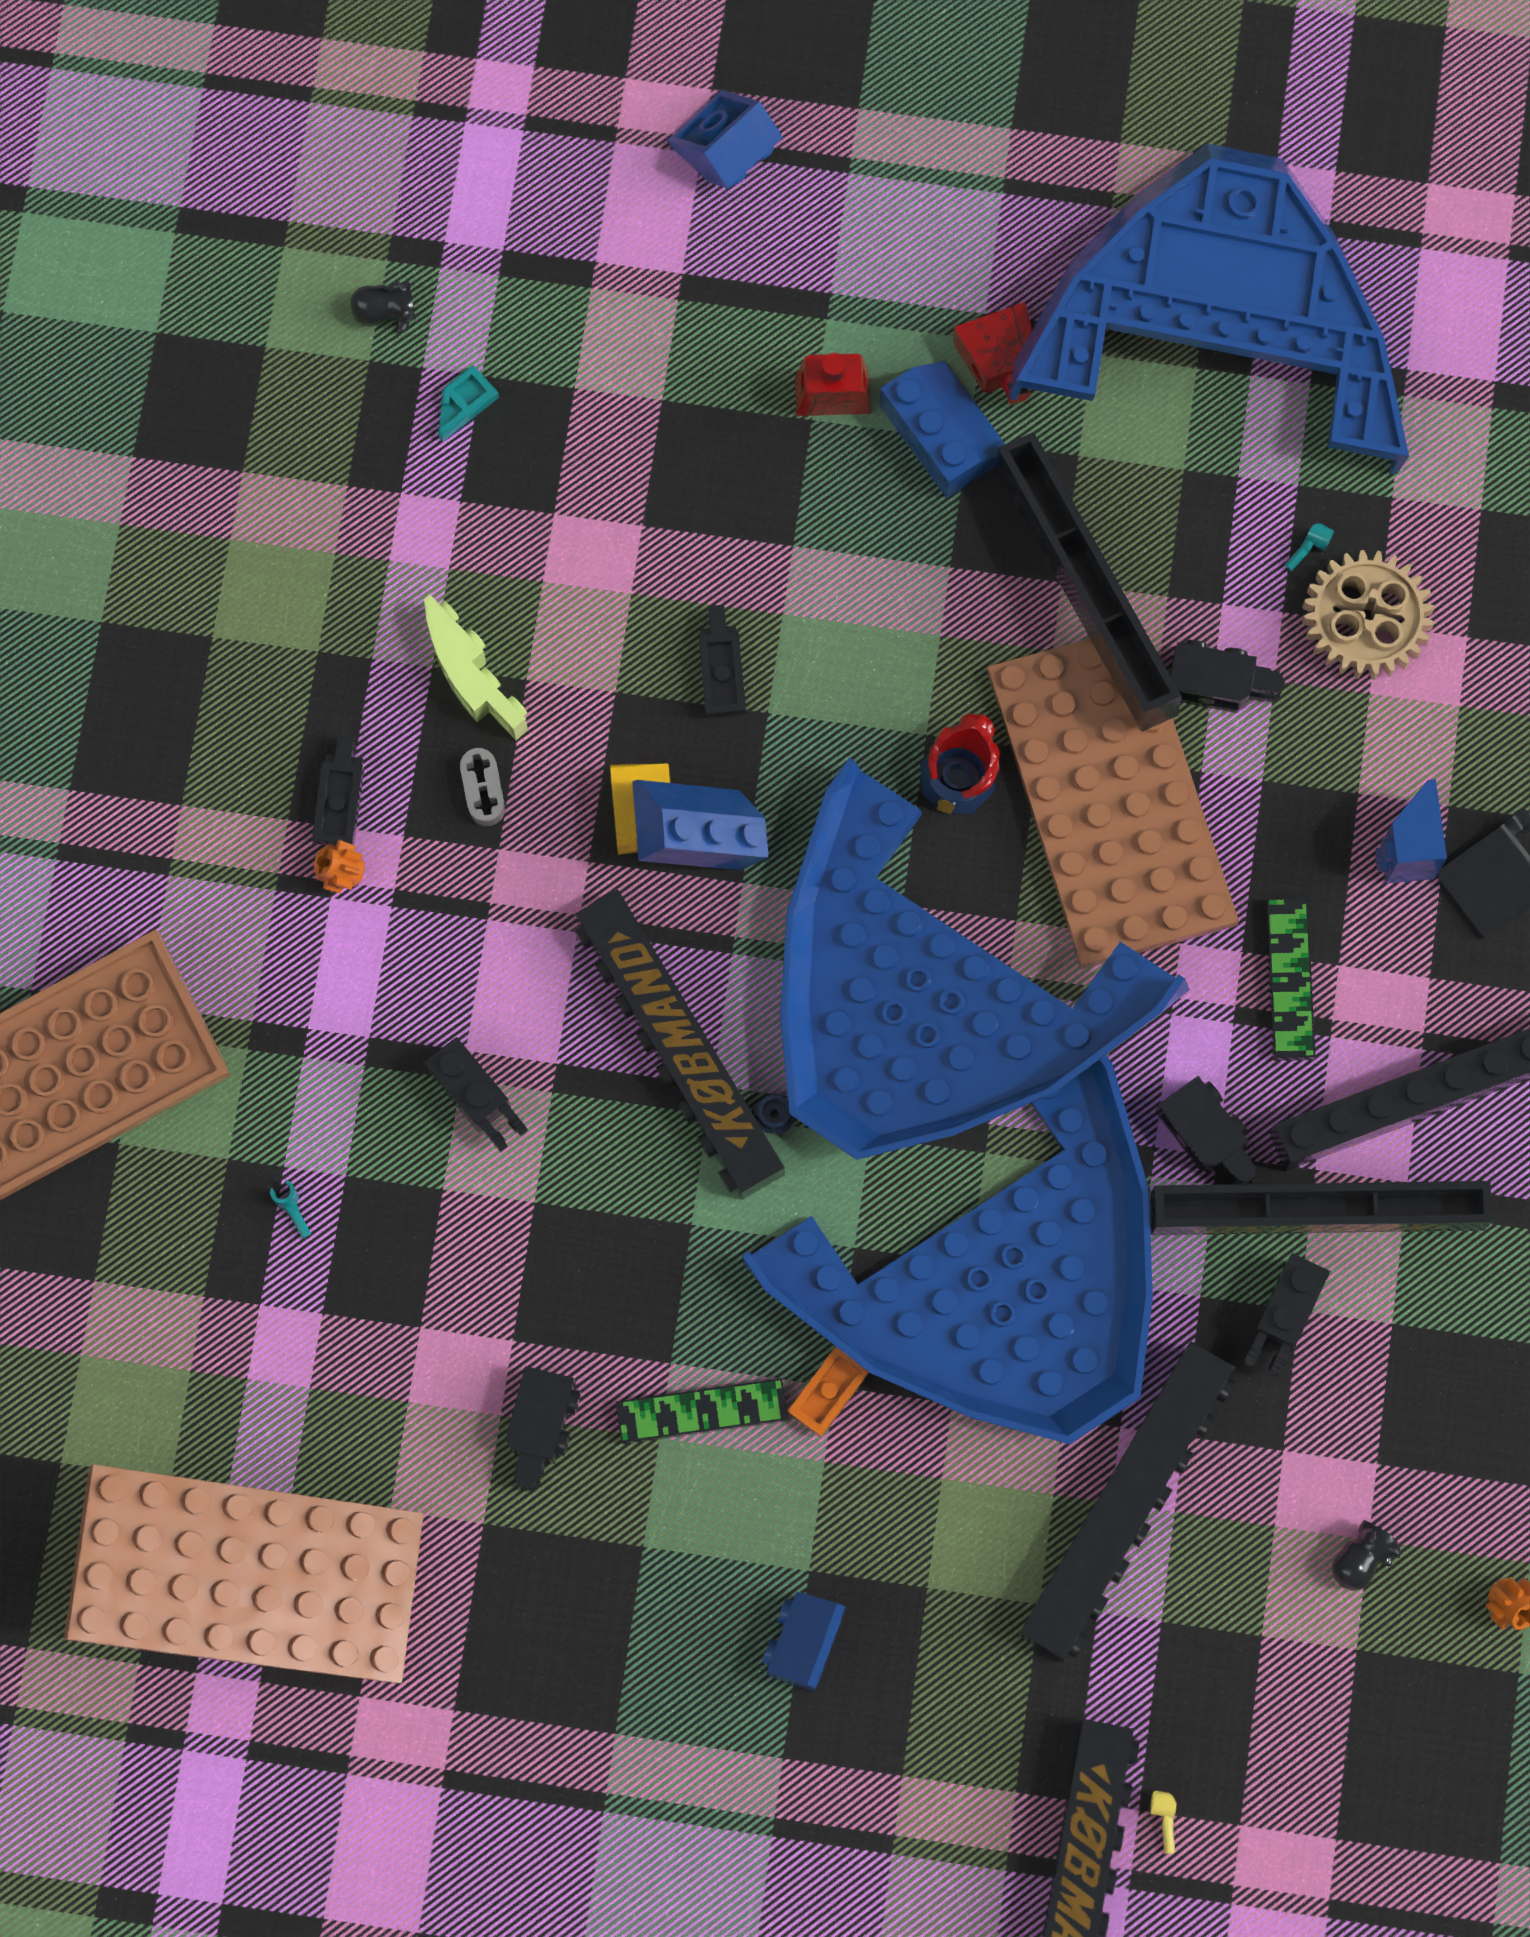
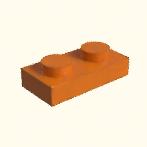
(828, 1392)

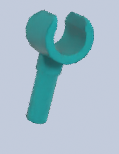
(1317, 536)
(290, 1205)

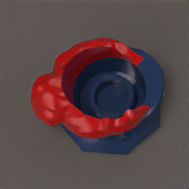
(961, 766)

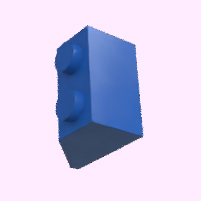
(726, 138)
(1414, 841)
(804, 1641)

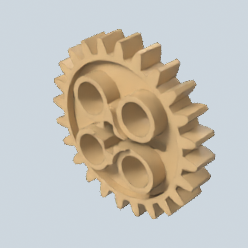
(1372, 580)

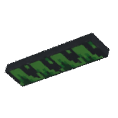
(1290, 979)
(701, 1411)

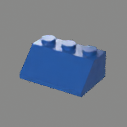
(941, 425)
(697, 826)

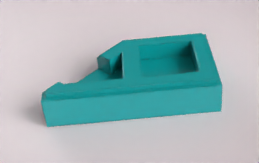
(464, 400)

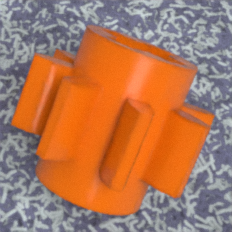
(339, 866)
(1510, 1603)

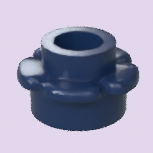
(763, 1112)

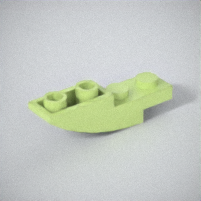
(460, 660)

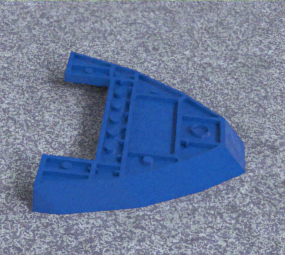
(1227, 263)
(904, 1022)
(1022, 1305)

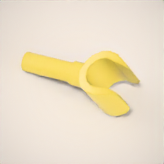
(1164, 1805)

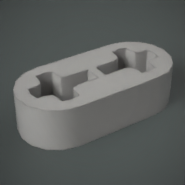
(491, 785)

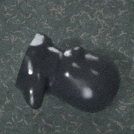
(380, 304)
(1360, 1558)

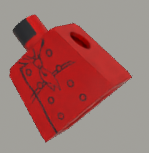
(991, 347)
(832, 385)

